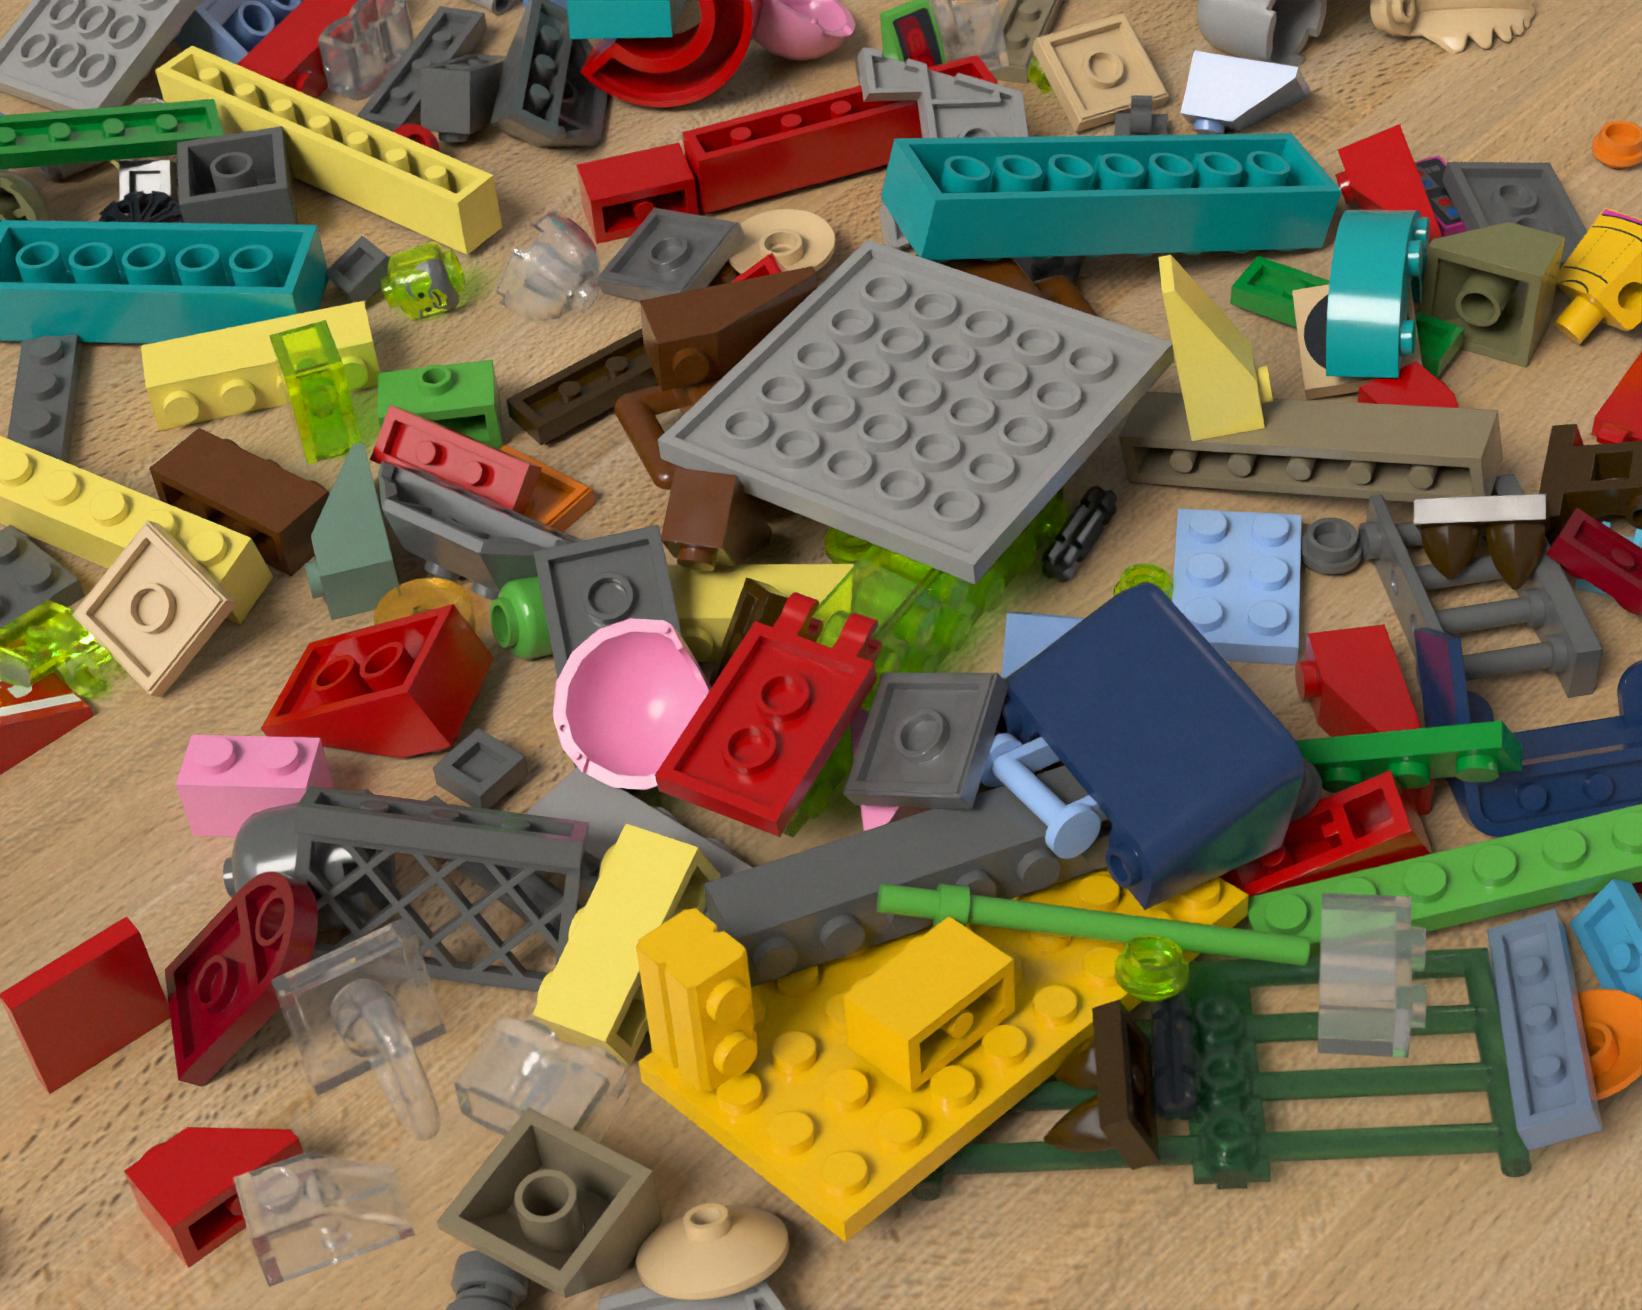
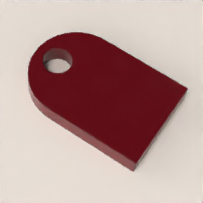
(224, 976)

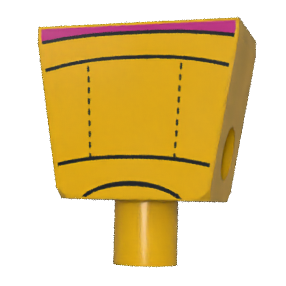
(1603, 277)

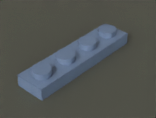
(1543, 1031)

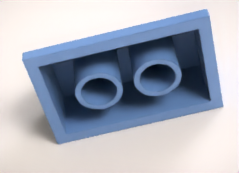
(232, 26)

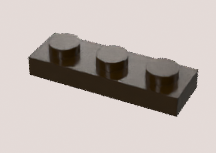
(582, 389)

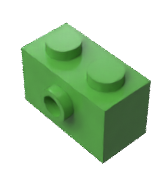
(453, 395)

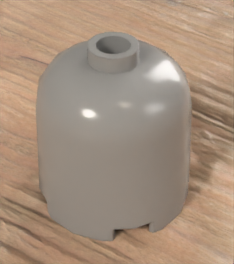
(1261, 28)

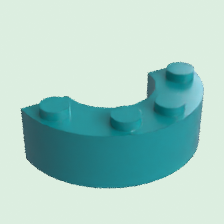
(1369, 288)

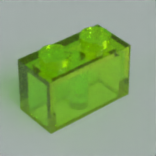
(316, 391)

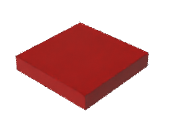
(86, 1004)

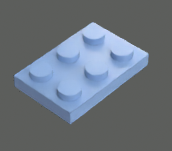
(1240, 582)

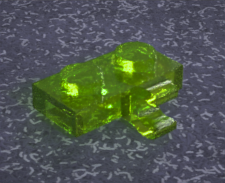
(51, 641)

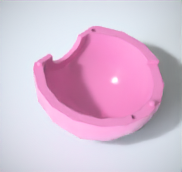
(803, 28)
(627, 701)

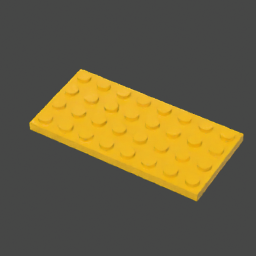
(857, 1141)

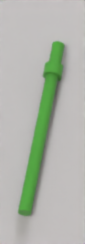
(1086, 923)

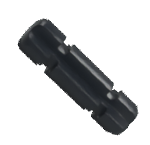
(1079, 534)
(1173, 1057)

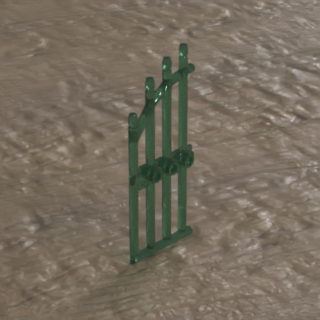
(1228, 1131)

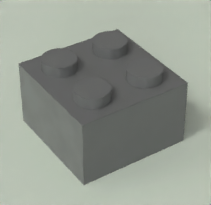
(237, 179)

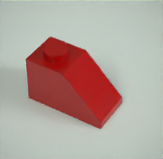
(190, 1184)

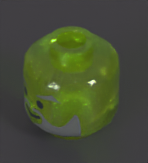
(423, 281)

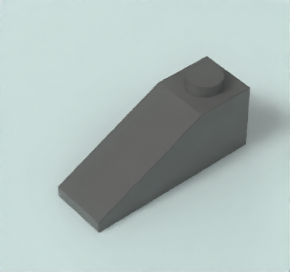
(459, 95)

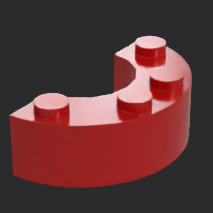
(676, 67)

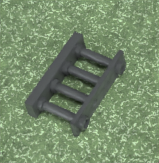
(1543, 604)

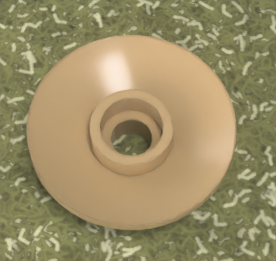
(792, 235)
(712, 1252)

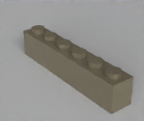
(1320, 450)

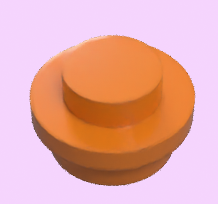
(1618, 144)

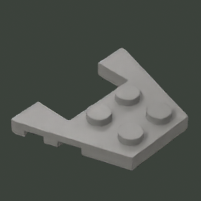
(946, 107)

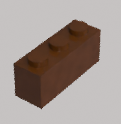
(243, 494)

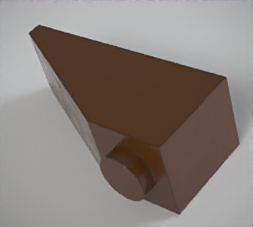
(711, 329)
(711, 520)

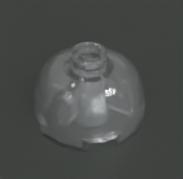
(553, 273)

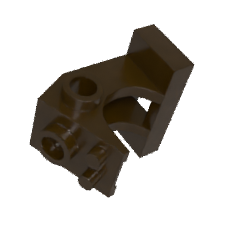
(1577, 478)

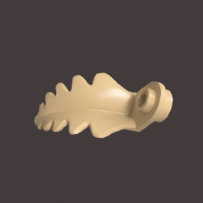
(1452, 21)

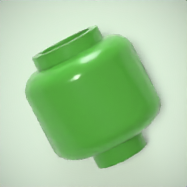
(520, 619)

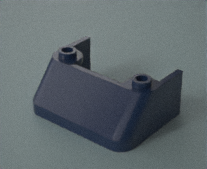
(1565, 768)

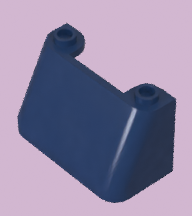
(1160, 742)

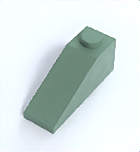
(351, 543)

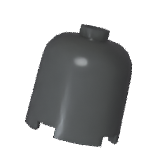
(269, 844)

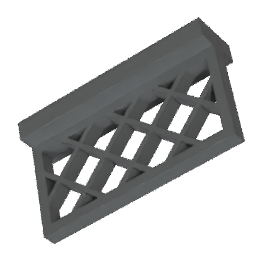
(450, 833)

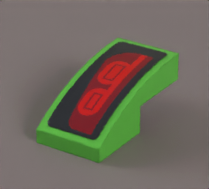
(912, 34)

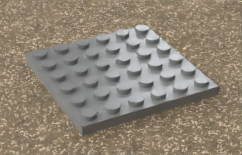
(919, 407)

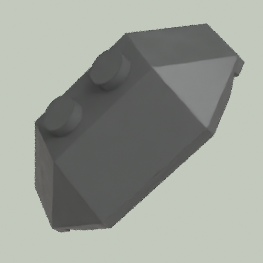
(541, 84)
(462, 530)

